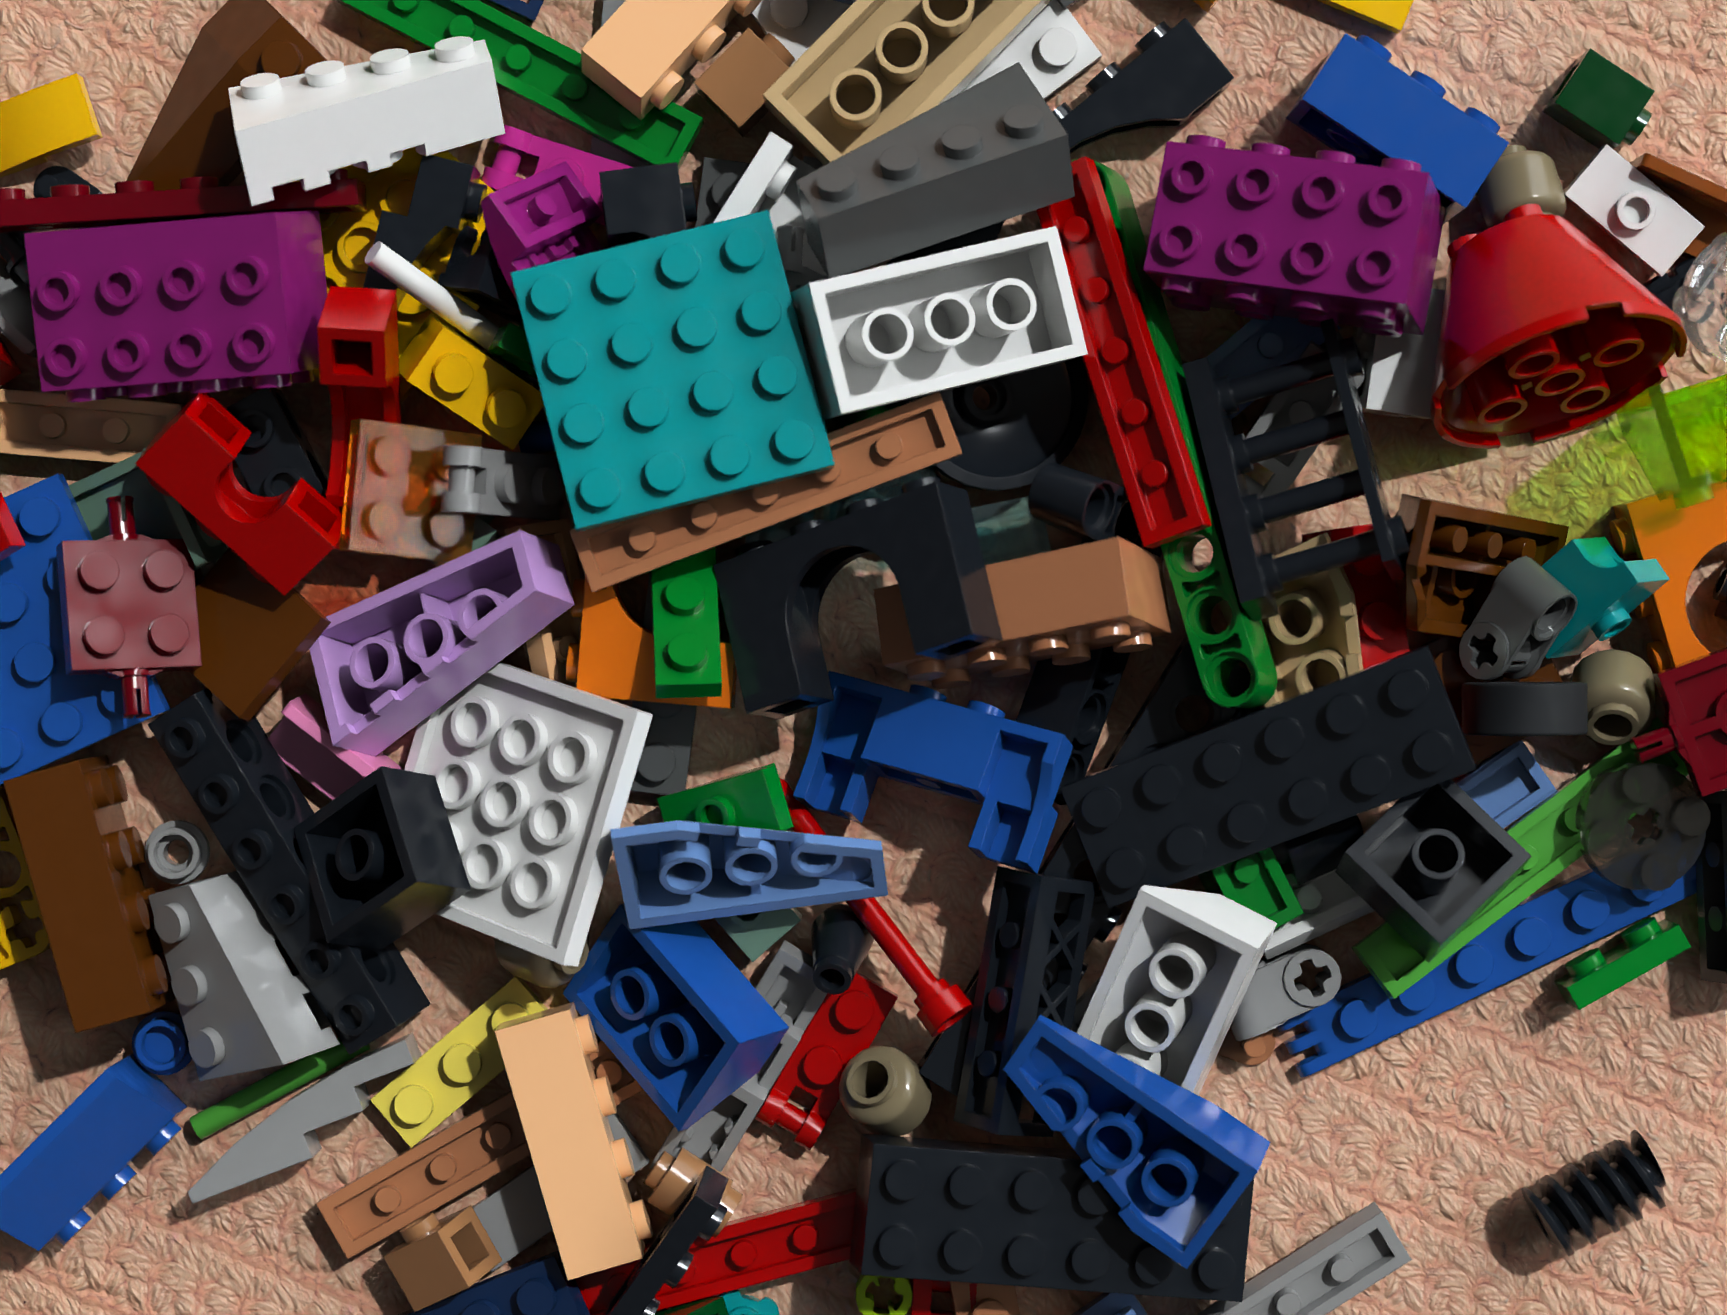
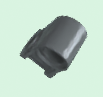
(1520, 619)

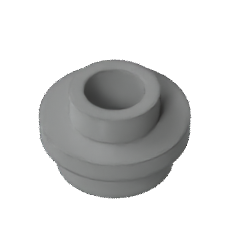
(157, 852)

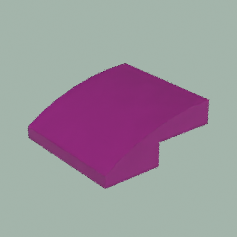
(540, 220)

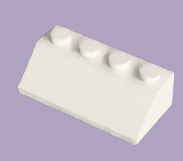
(1176, 981)

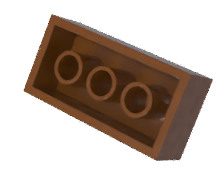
(91, 890)

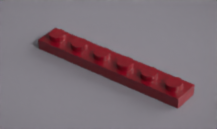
(139, 203)

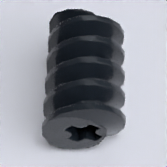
(1598, 1194)

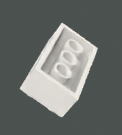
(939, 322)

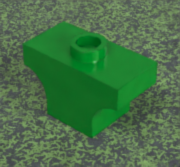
(741, 799)

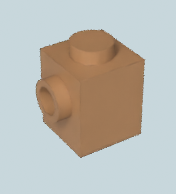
(441, 1257)

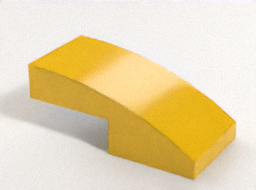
(45, 123)

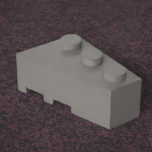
(232, 980)

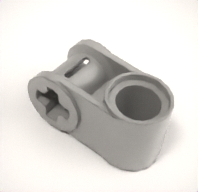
(1276, 998)

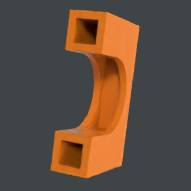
(1678, 542)
(618, 653)

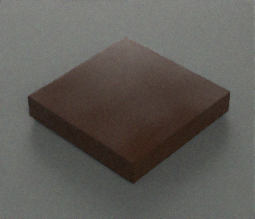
(250, 634)

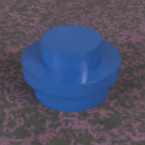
(161, 1043)

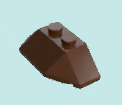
(1459, 556)

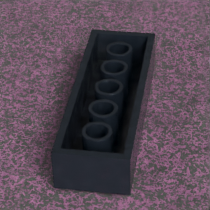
(1020, 1222)

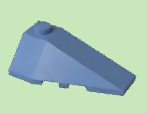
(720, 870)

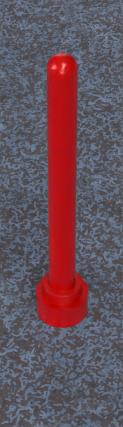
(937, 1001)

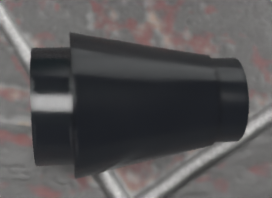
(838, 948)

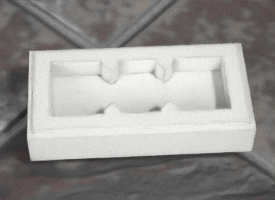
(1633, 210)

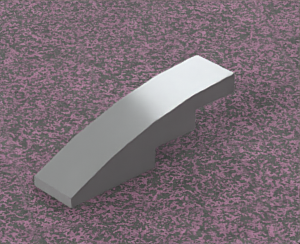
(795, 998)
(290, 1132)

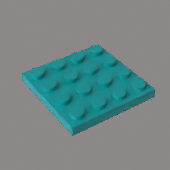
(672, 370)

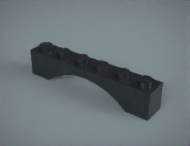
(1156, 90)

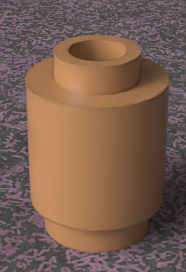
(675, 1175)

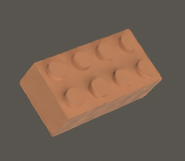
(1046, 609)

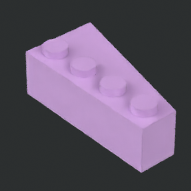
(432, 636)

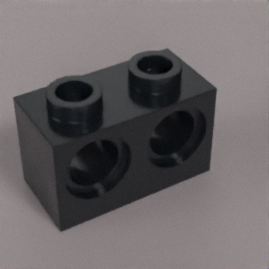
(277, 448)

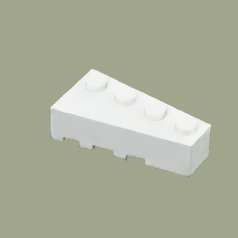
(363, 113)

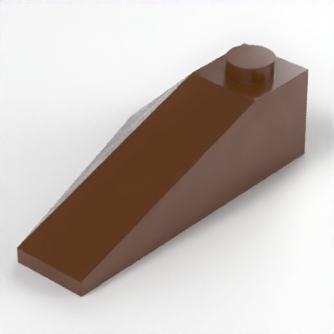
(196, 122)

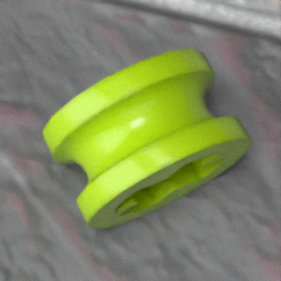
(865, 1299)

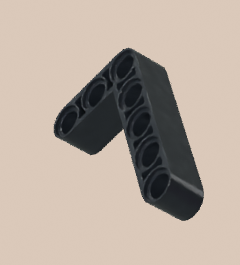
(1078, 695)

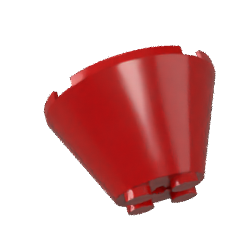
(1542, 333)

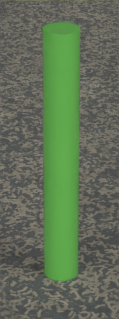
(269, 1089)

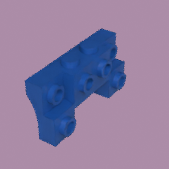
(941, 749)

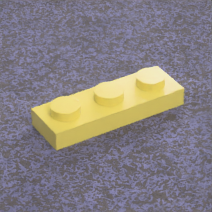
(454, 1065)

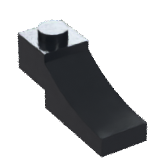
(442, 204)

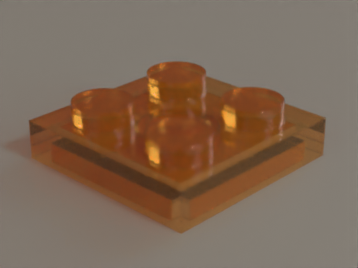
(397, 490)

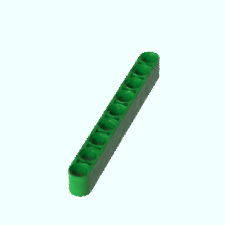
(1194, 590)

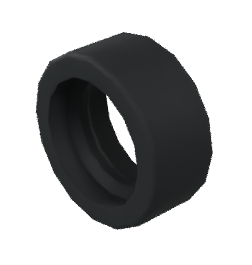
(1524, 708)

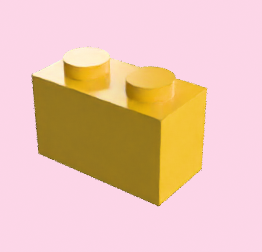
(470, 382)

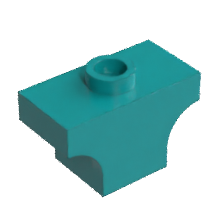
(1604, 589)

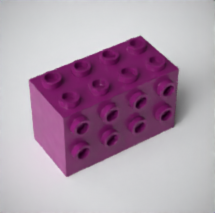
(1295, 235)
(178, 305)

